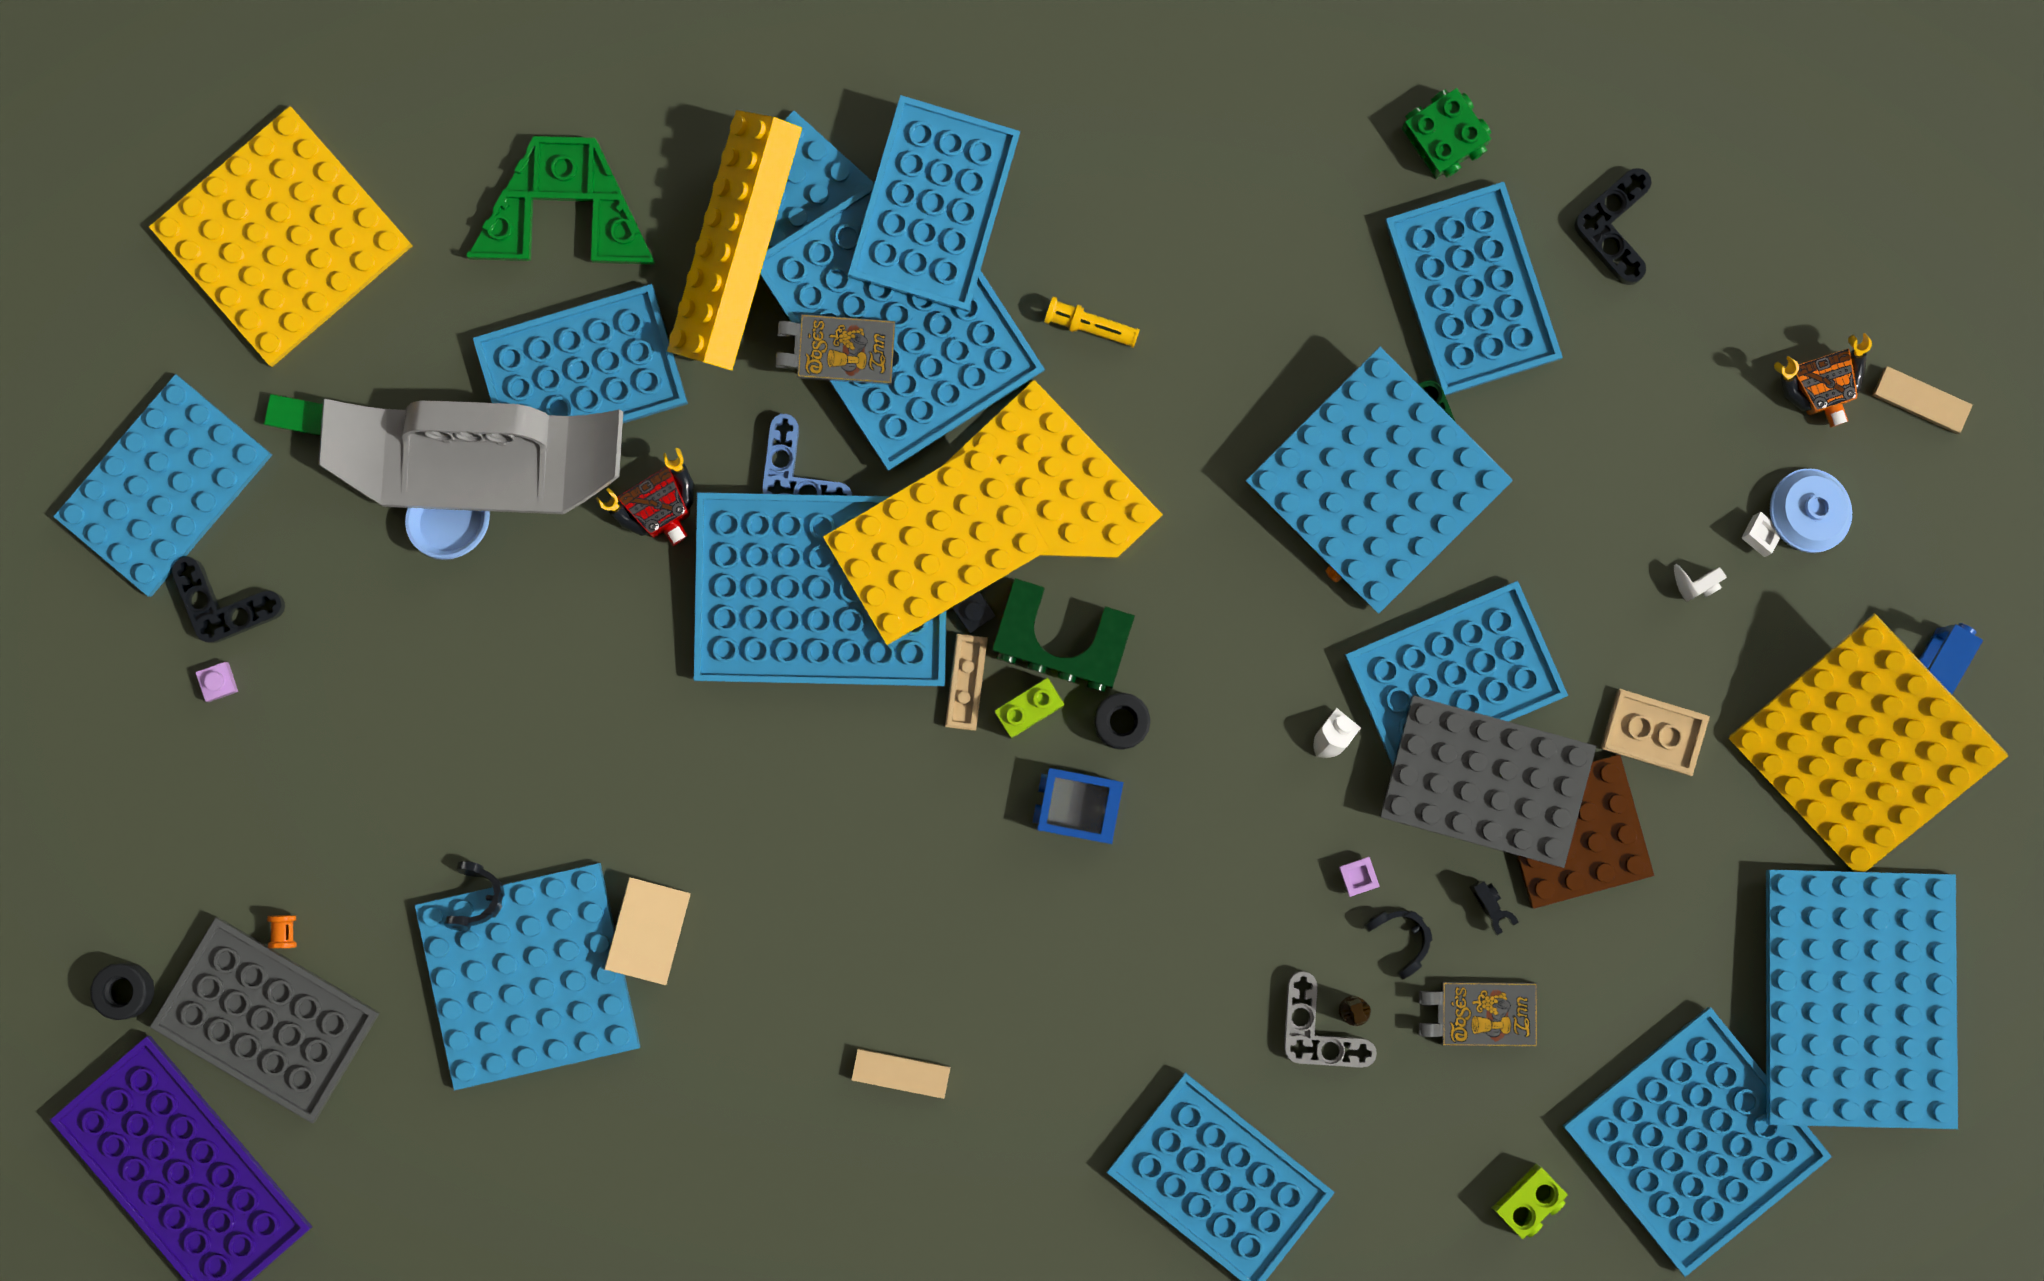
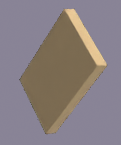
(1655, 732)
(647, 931)

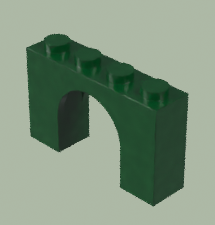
(1018, 641)

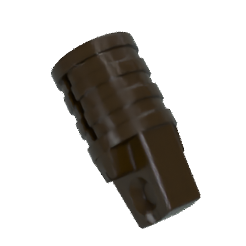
(1354, 1010)

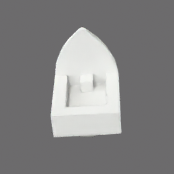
(1706, 584)
(1334, 735)

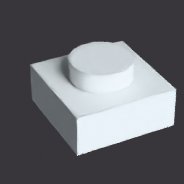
(1761, 534)

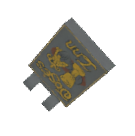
(840, 349)
(1483, 1014)

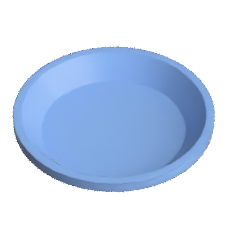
(1811, 510)
(445, 532)

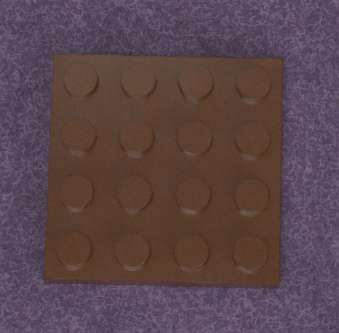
(1604, 846)

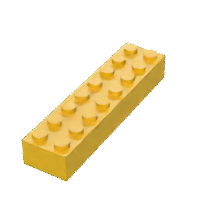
(734, 239)

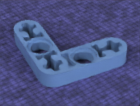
(786, 474)

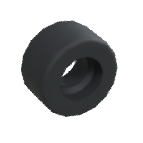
(1137, 709)
(102, 991)

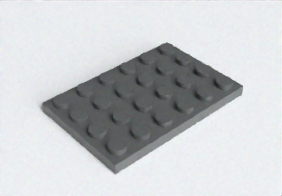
(1488, 781)
(265, 1020)

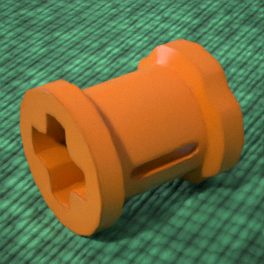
(282, 931)

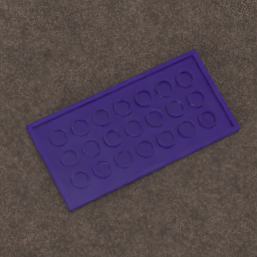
(180, 1170)

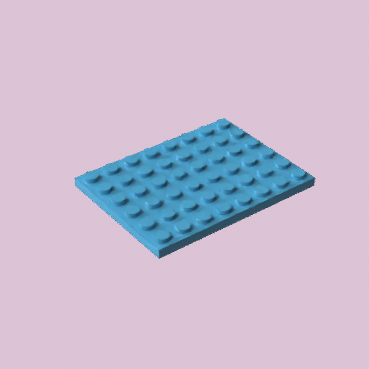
(943, 358)
(781, 605)
(1861, 999)

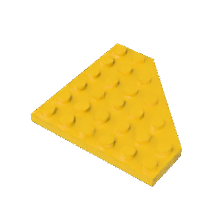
(1065, 479)

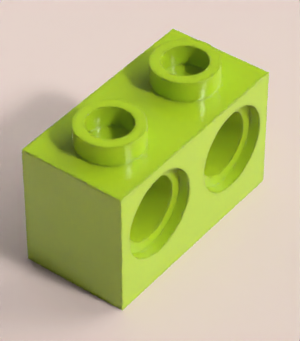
(1029, 708)
(1524, 1195)

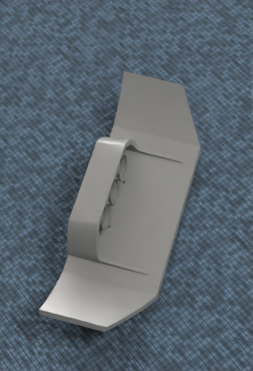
(471, 455)

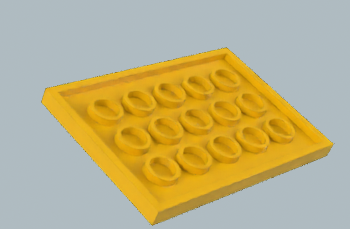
(936, 542)

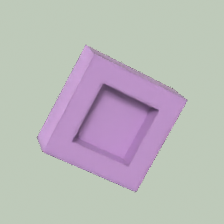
(216, 681)
(1359, 876)

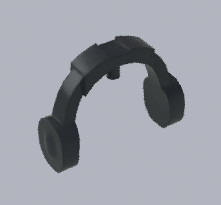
(464, 923)
(1414, 964)

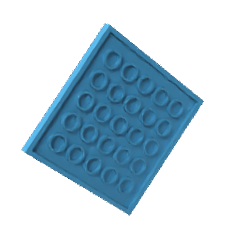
(1379, 480)
(530, 981)
(1692, 1142)

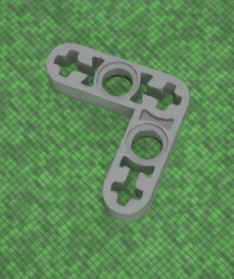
(1307, 1032)

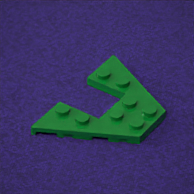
(562, 172)

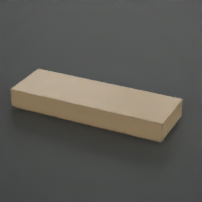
(1922, 400)
(966, 682)
(901, 1073)

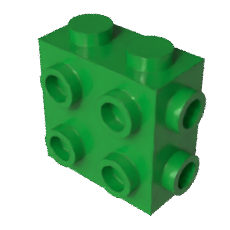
(1447, 132)

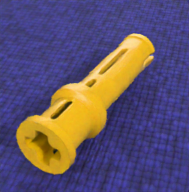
(1128, 334)

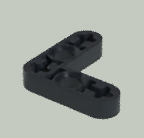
(1606, 230)
(212, 611)

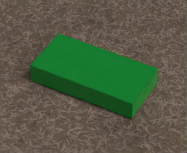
(294, 415)

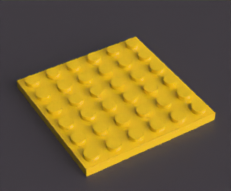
(280, 236)
(1867, 745)

